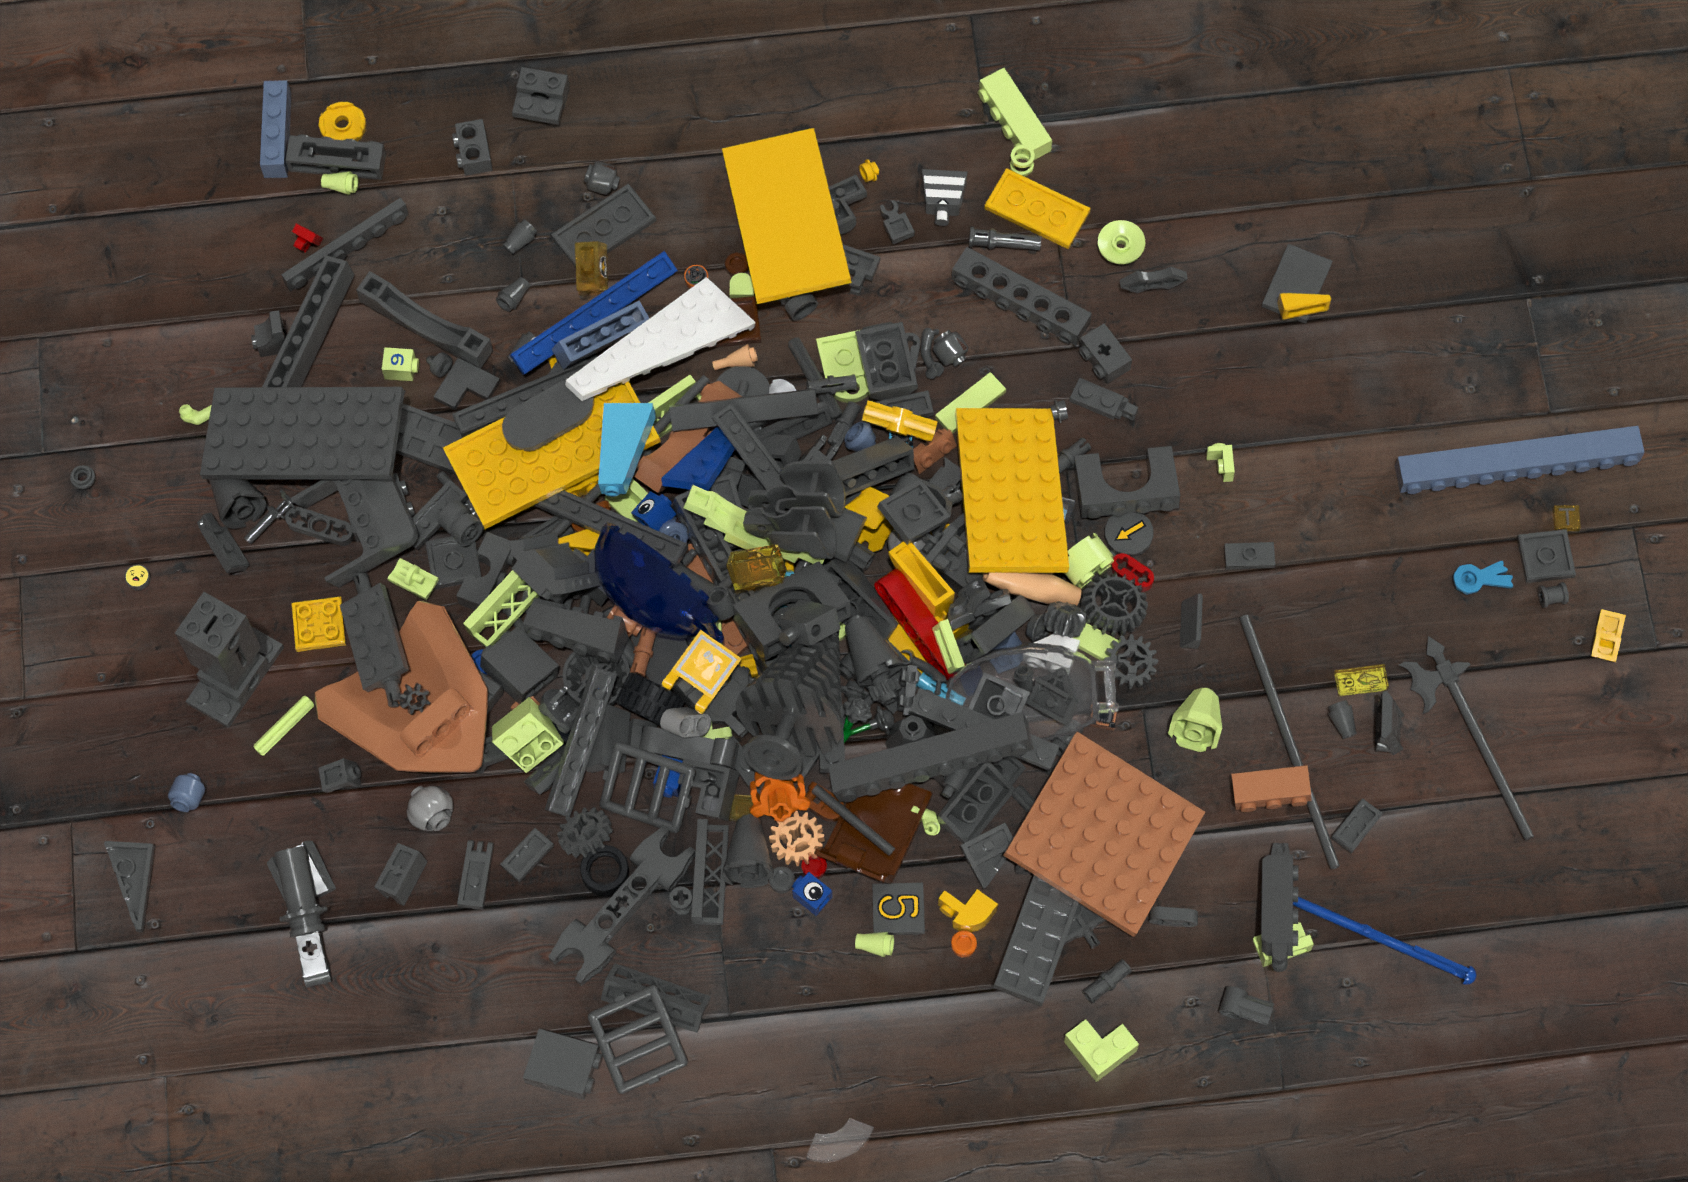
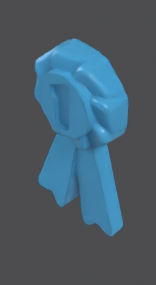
(1470, 578)

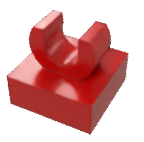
(305, 238)

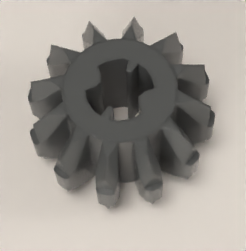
(1064, 619)

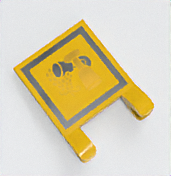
(705, 667)

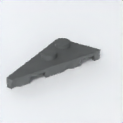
(133, 871)

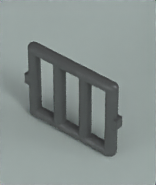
(665, 766)
(671, 1038)

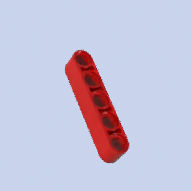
(912, 616)

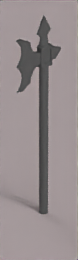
(1426, 683)

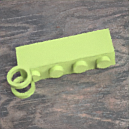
(1016, 118)

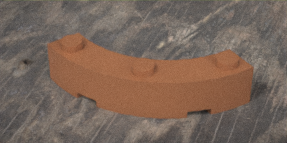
(680, 442)

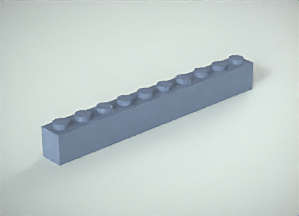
(1519, 459)

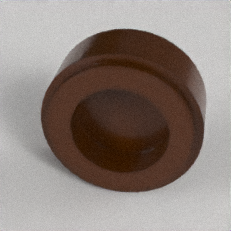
(736, 263)

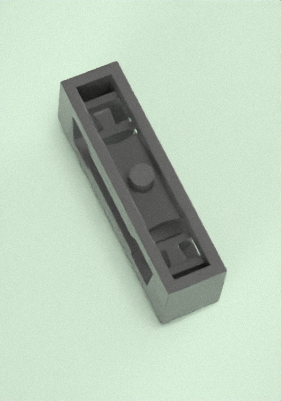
(335, 156)

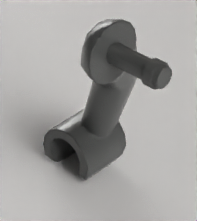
(933, 368)
(929, 669)

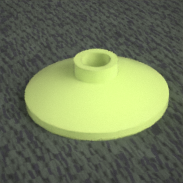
(1121, 233)

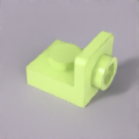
(1224, 457)

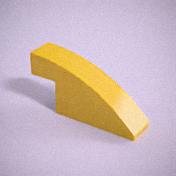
(925, 581)

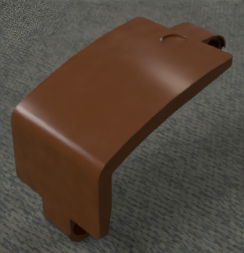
(888, 816)

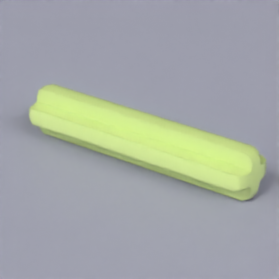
(283, 725)

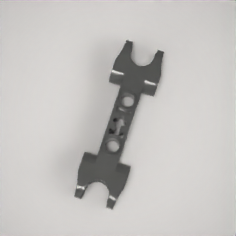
(592, 940)

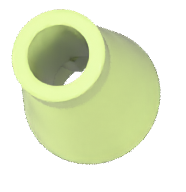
(342, 182)
(875, 943)

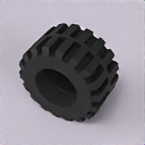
(647, 698)

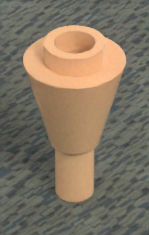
(742, 357)

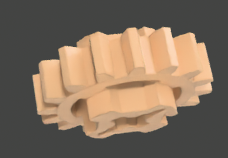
(802, 847)

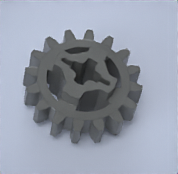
(1141, 661)
(584, 832)

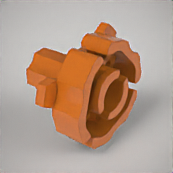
(777, 797)

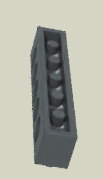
(1017, 285)

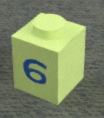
(399, 364)

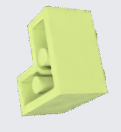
(1098, 1054)

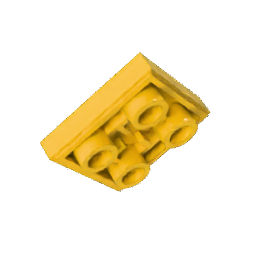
(318, 624)

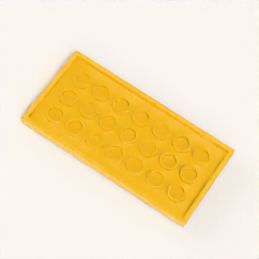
(509, 480)
(1011, 491)

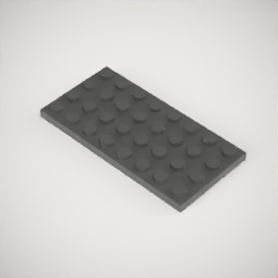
(302, 433)

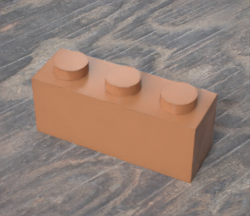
(1271, 788)

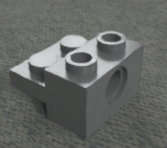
(541, 95)

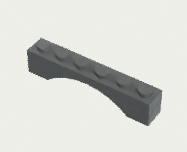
(453, 338)

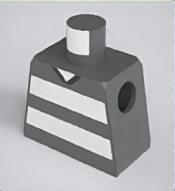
(943, 193)

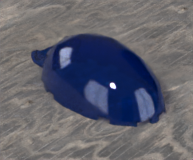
(648, 589)

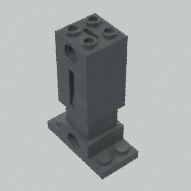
(229, 656)

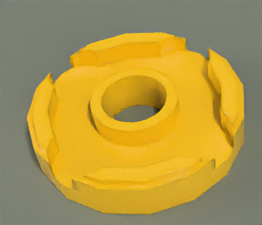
(338, 112)

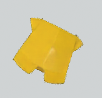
(876, 526)

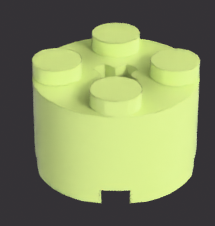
(1087, 559)

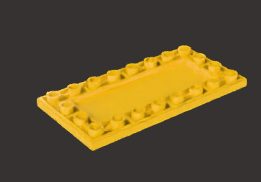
(786, 216)

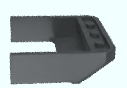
(377, 516)

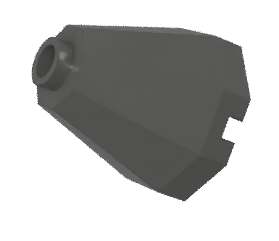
(909, 730)

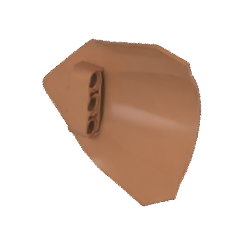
(450, 728)

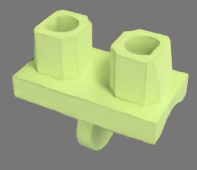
(413, 579)

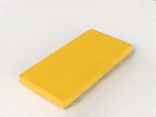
(1037, 208)

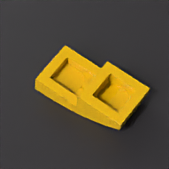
(1607, 635)

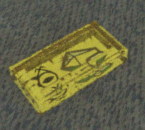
(1361, 680)

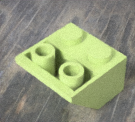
(526, 735)

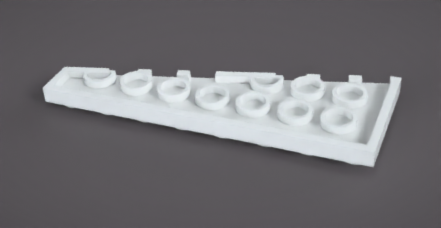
(675, 332)

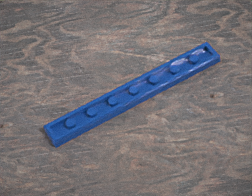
(598, 308)

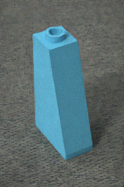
(622, 443)

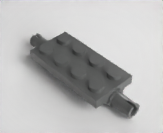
(375, 639)

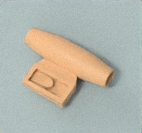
(1036, 586)

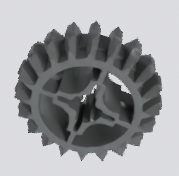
(1113, 612)

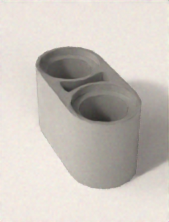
(685, 722)

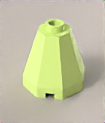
(1197, 721)

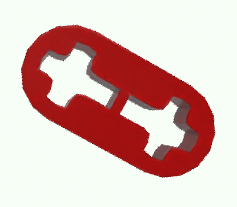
(1135, 568)

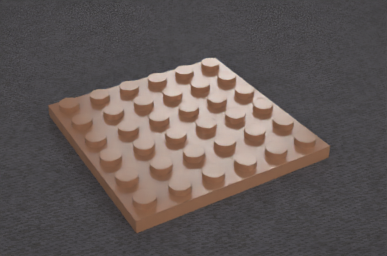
(1104, 834)

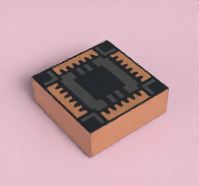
(1105, 720)

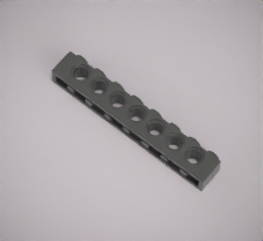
(714, 555)

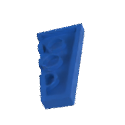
(701, 464)

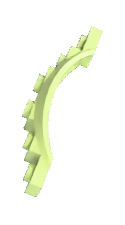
(729, 519)

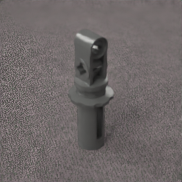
(303, 914)

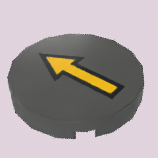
(1129, 534)

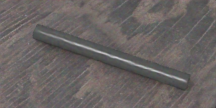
(853, 820)

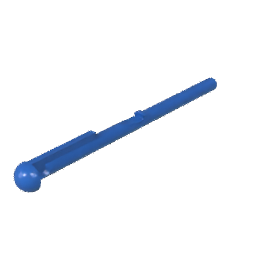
(1468, 974)

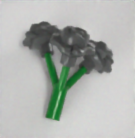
(858, 709)

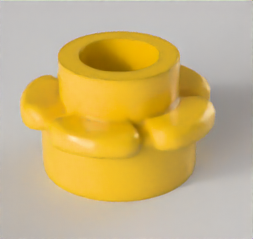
(869, 171)

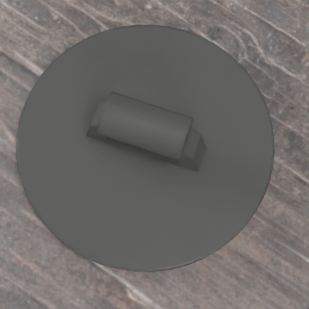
(745, 381)

